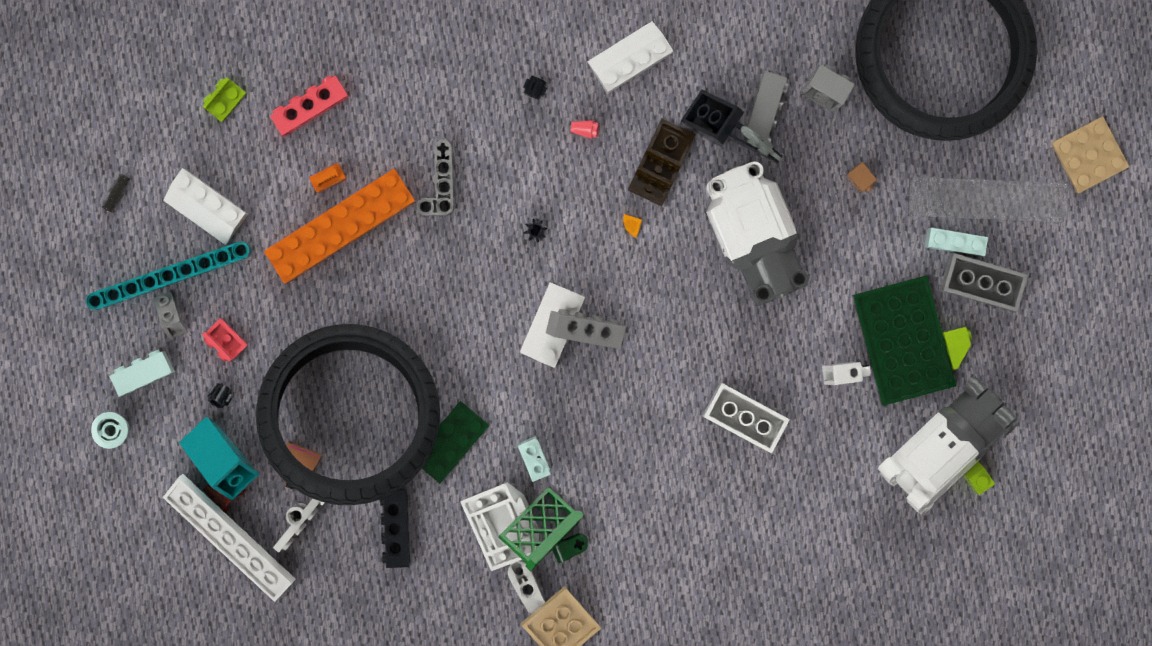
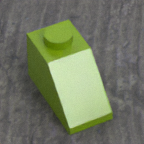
(957, 344)
(978, 478)

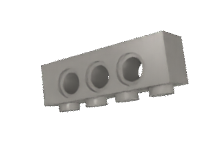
(611, 337)

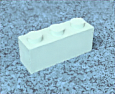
(956, 242)
(141, 372)

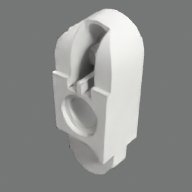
(532, 600)

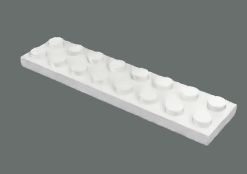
(228, 537)

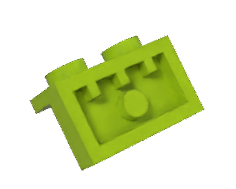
(223, 99)

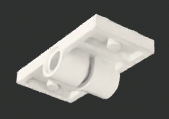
(297, 524)

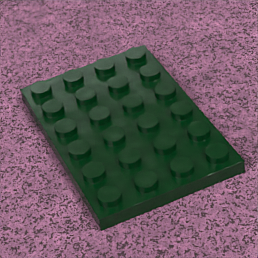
(904, 340)

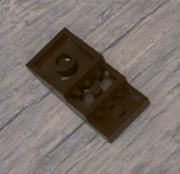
(661, 162)

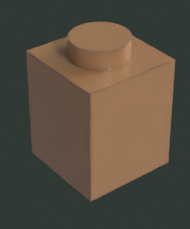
(861, 178)

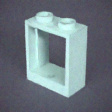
(537, 467)

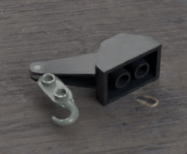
(717, 118)

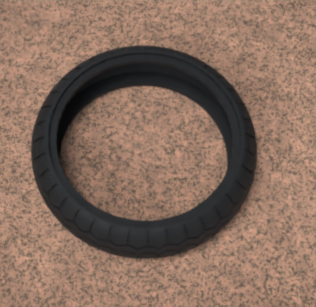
(911, 120)
(334, 339)

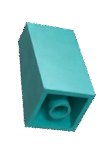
(218, 459)

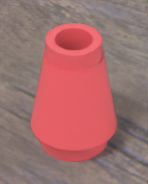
(585, 128)

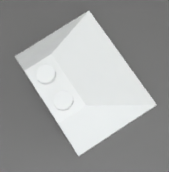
(490, 515)

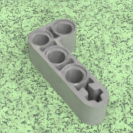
(439, 179)

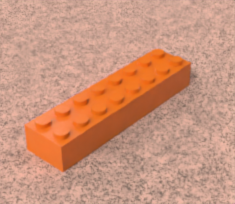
(339, 226)

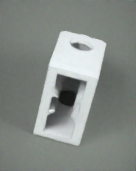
(845, 373)

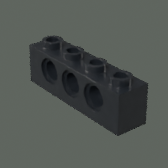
(401, 558)

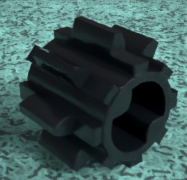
(535, 87)
(539, 233)
(220, 395)

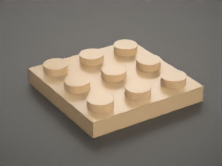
(1090, 155)
(561, 622)

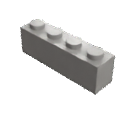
(767, 104)

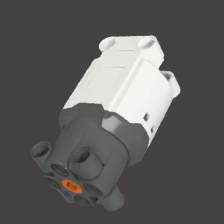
(756, 232)
(948, 445)

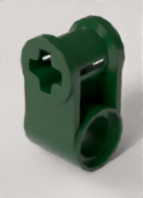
(566, 547)

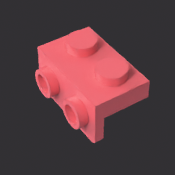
(224, 340)

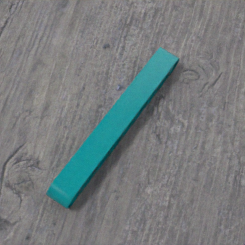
(159, 276)

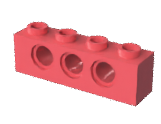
(280, 114)

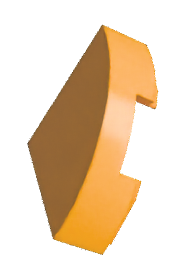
(632, 225)

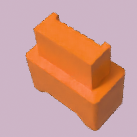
(327, 178)

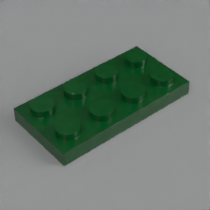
(454, 439)

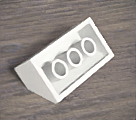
(630, 57)
(204, 206)
(538, 343)

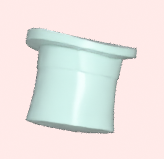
(109, 430)

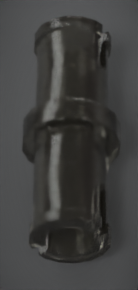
(116, 193)

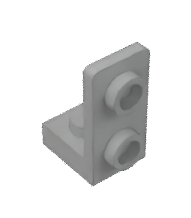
(169, 316)

